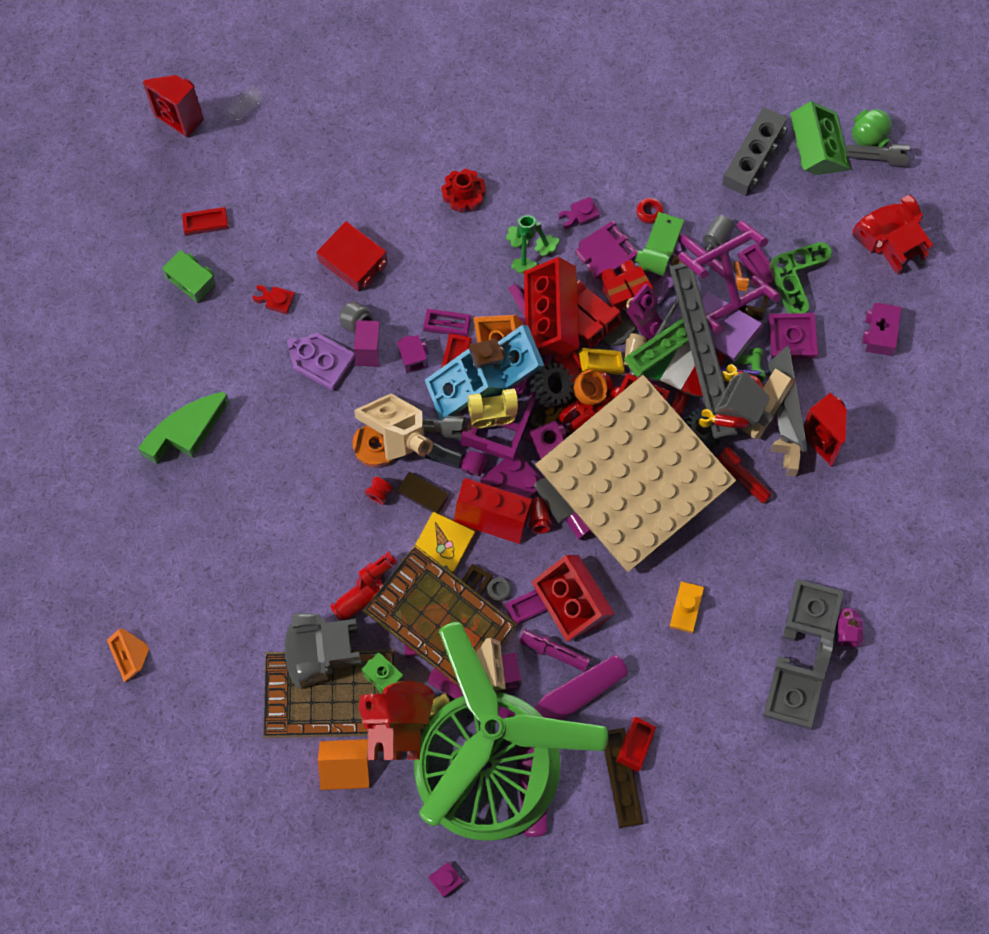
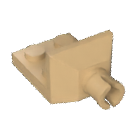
(398, 423)

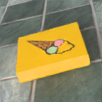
(445, 540)

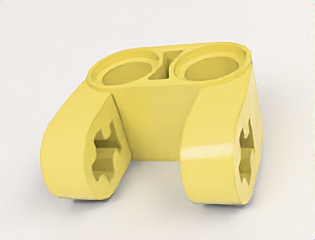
(493, 410)

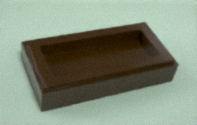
(422, 493)

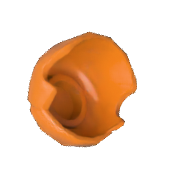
(590, 387)

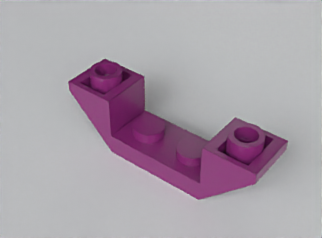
(643, 313)

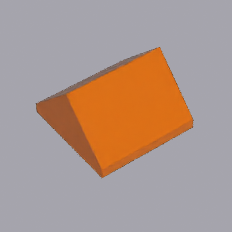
(496, 328)
(343, 764)

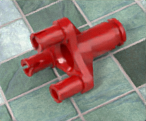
(367, 585)

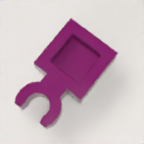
(582, 211)

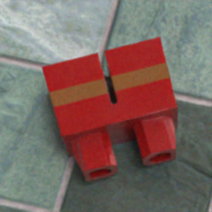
(623, 286)

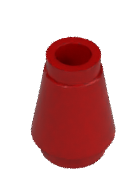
(539, 517)

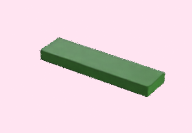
(657, 348)

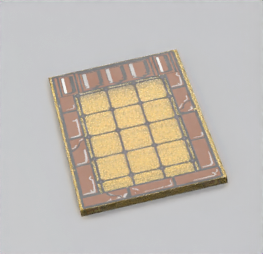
(423, 599)
(318, 710)

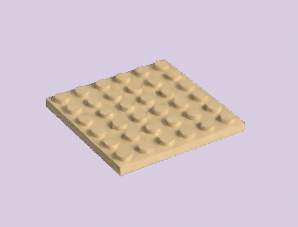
(635, 473)

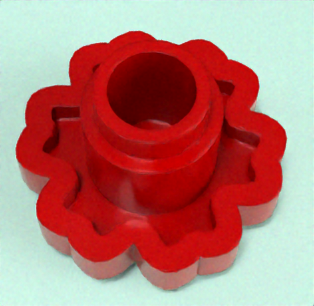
(463, 190)

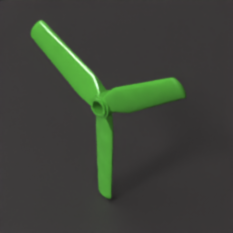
(520, 730)

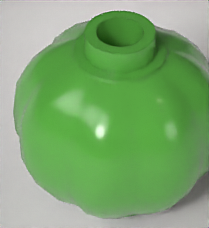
(872, 128)

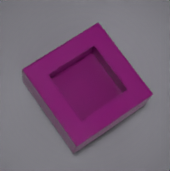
(445, 879)

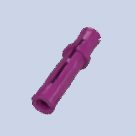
(554, 650)

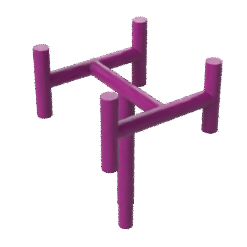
(726, 271)

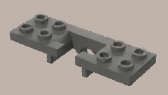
(793, 689)

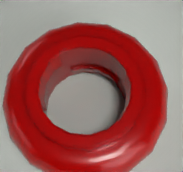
(648, 219)

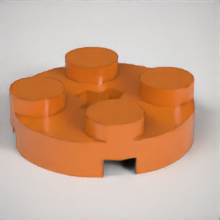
(365, 452)

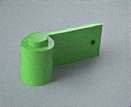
(661, 240)

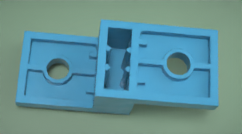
(486, 380)

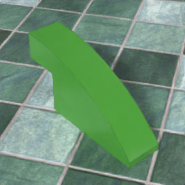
(185, 427)

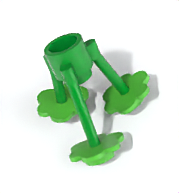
(525, 231)

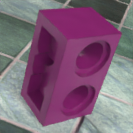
(537, 436)

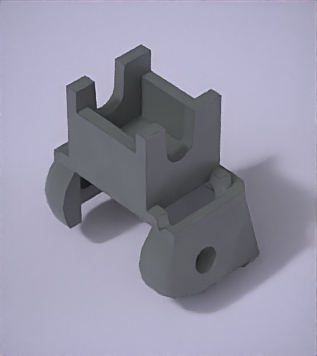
(317, 648)

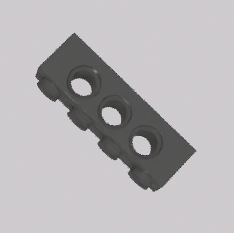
(767, 123)

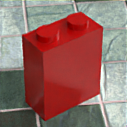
(352, 256)

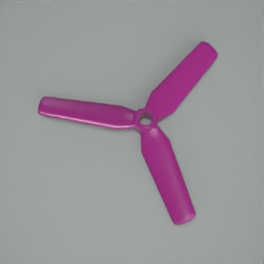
(554, 705)

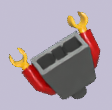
(741, 403)

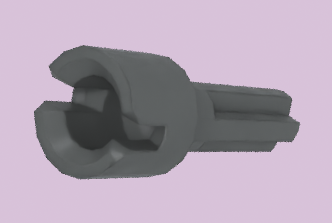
(894, 155)
(450, 426)

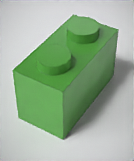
(189, 275)

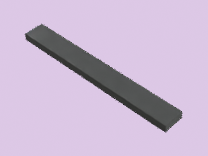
(700, 342)

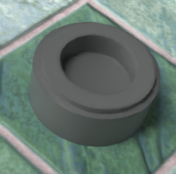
(499, 589)

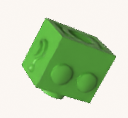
(380, 665)

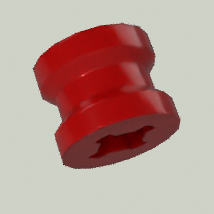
(378, 490)

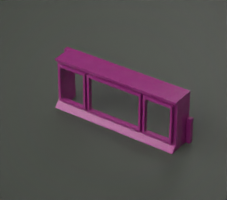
(470, 439)

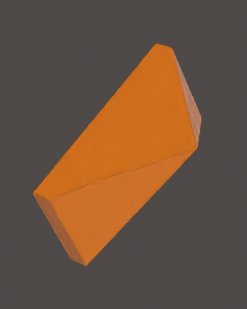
(128, 653)

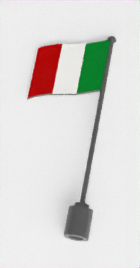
(679, 367)

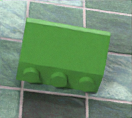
(819, 139)

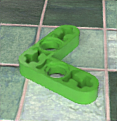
(791, 268)

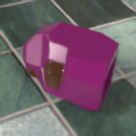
(849, 628)

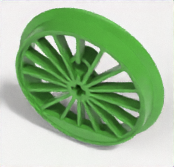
(541, 785)

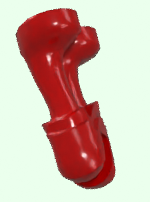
(586, 411)

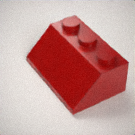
(174, 102)
(827, 427)
(492, 510)
(572, 597)

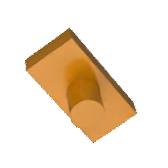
(686, 607)

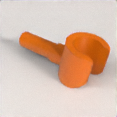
(742, 283)

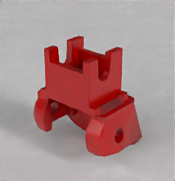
(894, 232)
(404, 710)

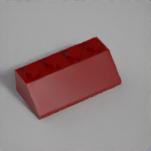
(552, 306)

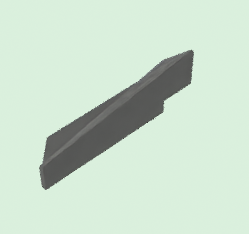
(789, 411)

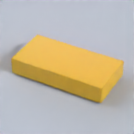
(601, 361)

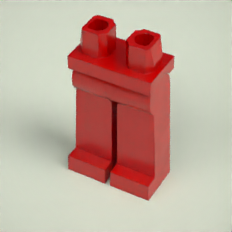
(594, 317)

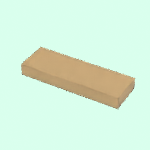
(777, 389)

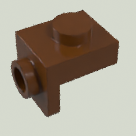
(487, 354)

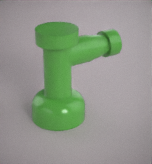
(755, 359)

